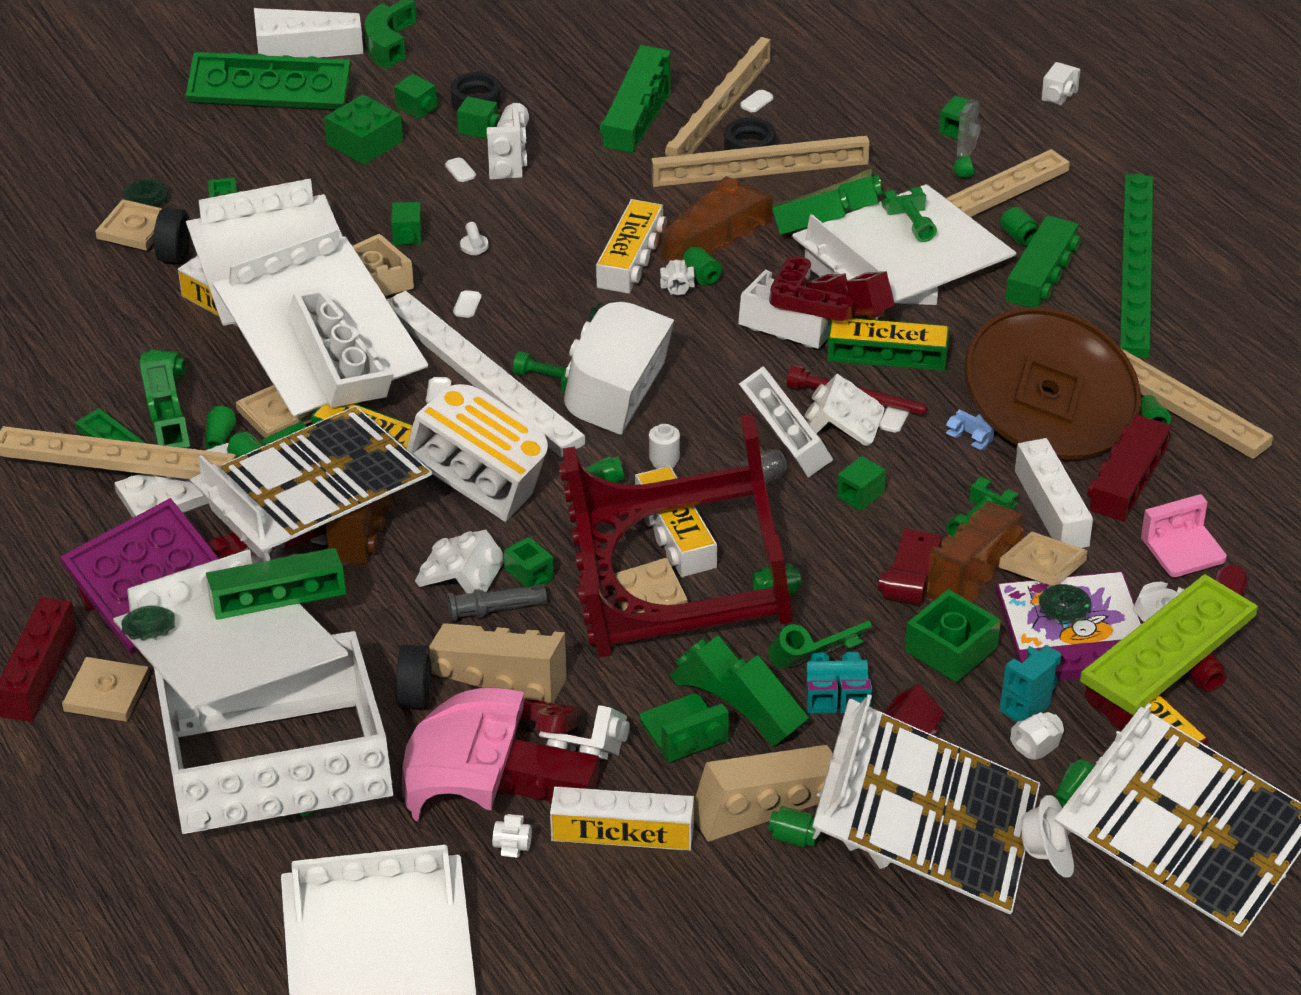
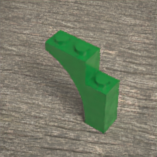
(829, 202)
(744, 685)

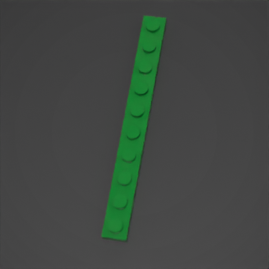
(1136, 265)

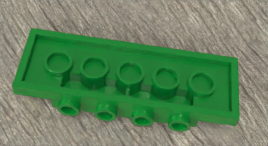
(268, 80)

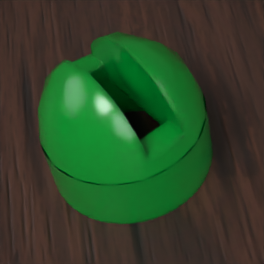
(963, 167)

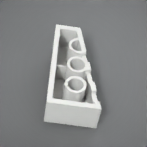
(307, 33)
(336, 354)

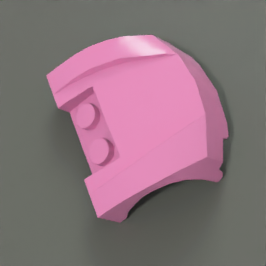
(461, 748)

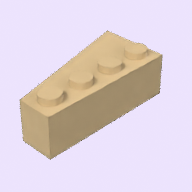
(386, 264)
(501, 659)
(749, 788)

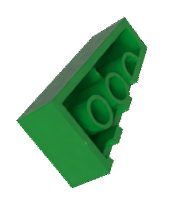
(638, 99)

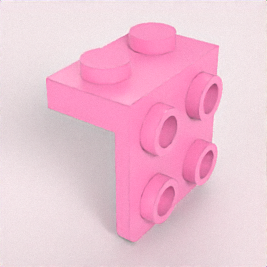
(1179, 537)

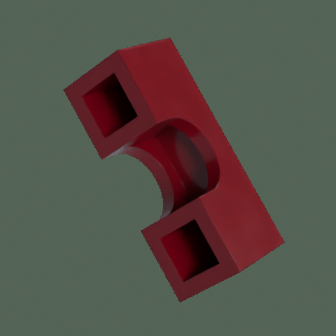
(869, 291)

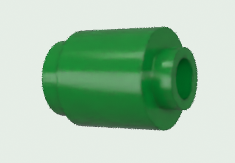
(1018, 225)
(706, 267)
(177, 362)
(762, 579)
(793, 827)

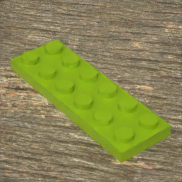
(1168, 644)

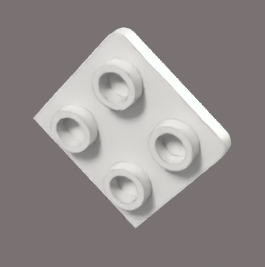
(507, 148)
(846, 408)
(468, 558)
(608, 734)

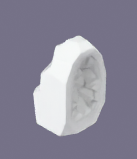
(1037, 735)

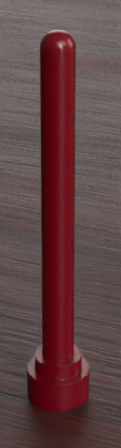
(800, 378)

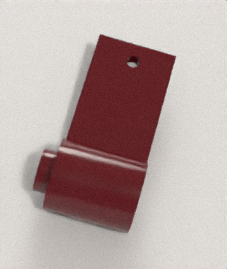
(909, 575)

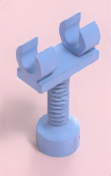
(977, 426)

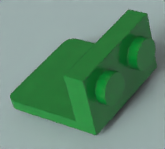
(686, 726)

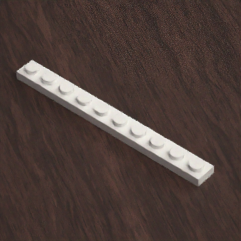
(483, 371)

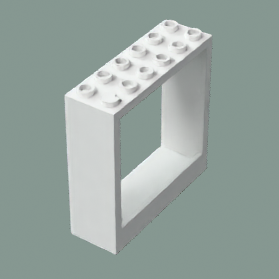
(283, 780)

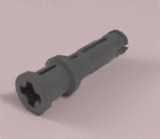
(481, 602)

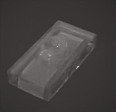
(968, 128)

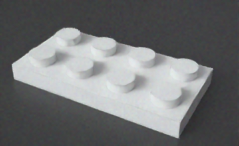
(146, 491)

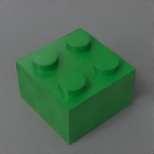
(363, 129)
(952, 635)

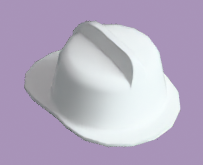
(1046, 838)

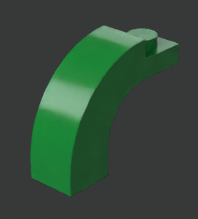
(382, 29)
(163, 404)

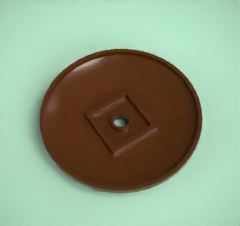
(1052, 349)

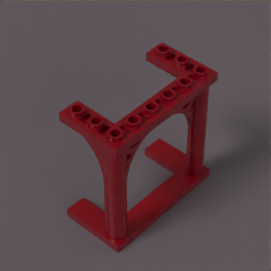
(605, 502)

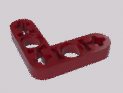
(790, 293)
(551, 716)

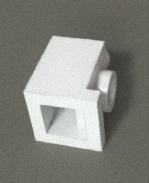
(1060, 83)

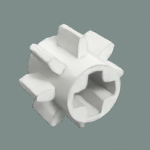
(677, 277)
(512, 836)

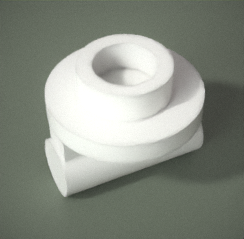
(473, 243)

